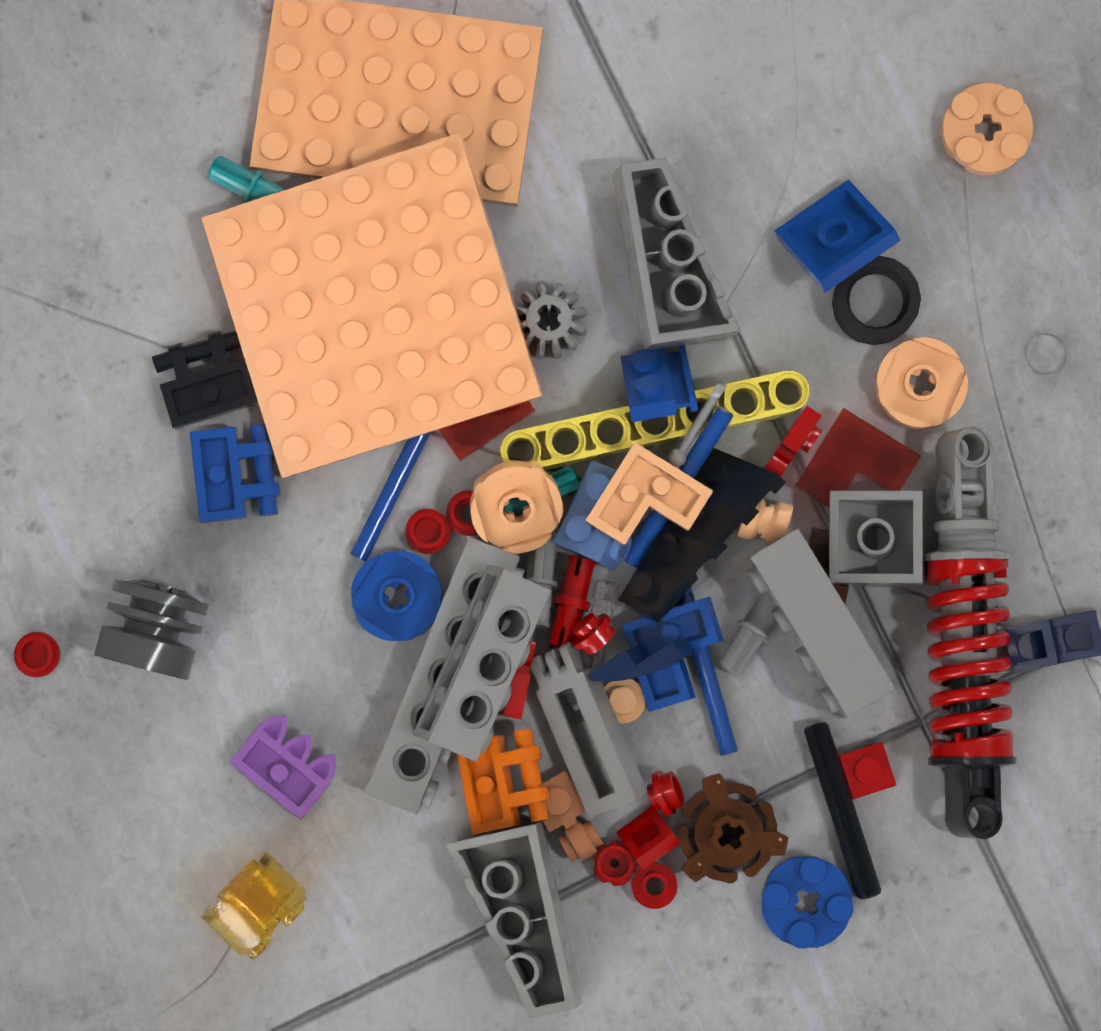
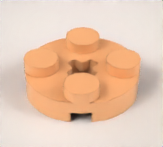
(1005, 109)
(944, 371)
(501, 527)

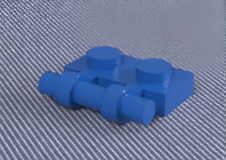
(219, 473)

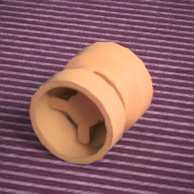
(769, 523)

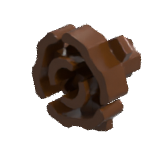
(708, 830)

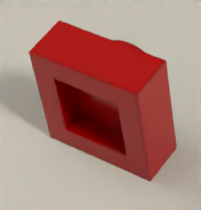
(867, 770)
(647, 837)

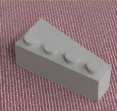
(667, 263)
(821, 624)
(522, 910)

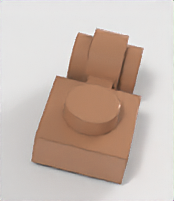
(563, 808)

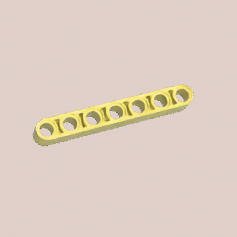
(590, 447)

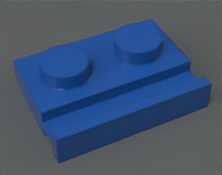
(658, 383)

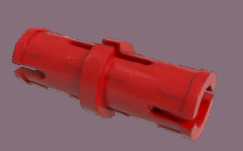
(571, 600)

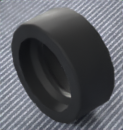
(884, 334)

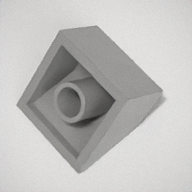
(876, 538)

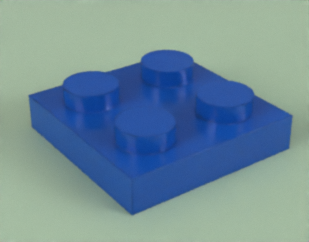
(837, 235)

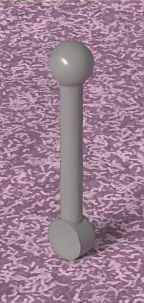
(677, 456)

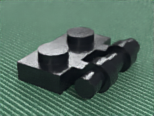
(209, 392)

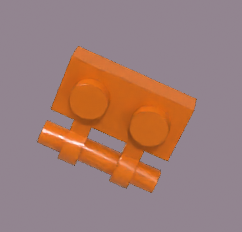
(490, 788)

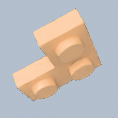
(642, 483)

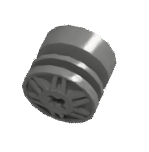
(151, 628)

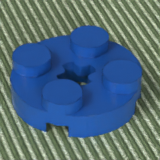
(371, 603)
(780, 897)

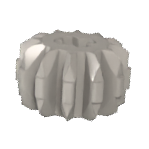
(564, 320)

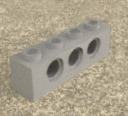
(460, 675)

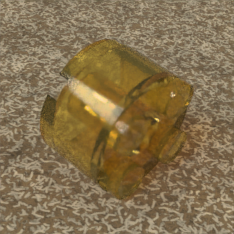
(255, 905)

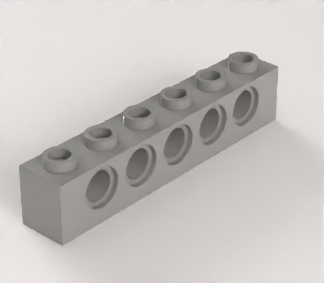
(388, 779)

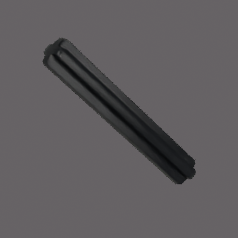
(842, 810)

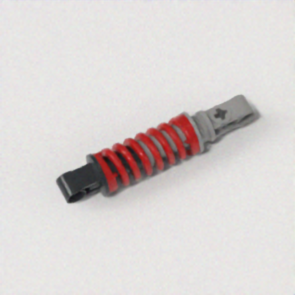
(966, 576)

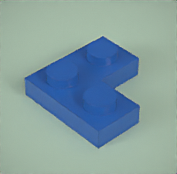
(691, 621)

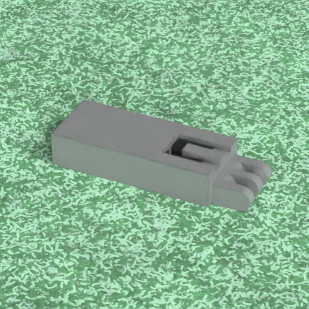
(593, 748)

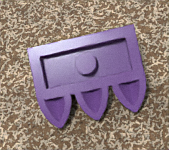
(283, 768)

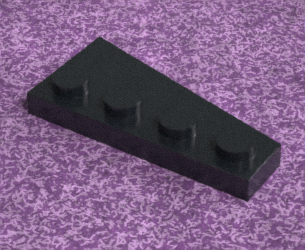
(678, 554)

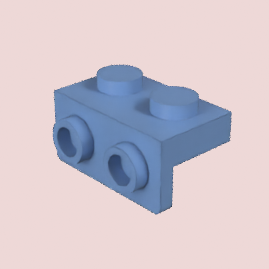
(581, 536)

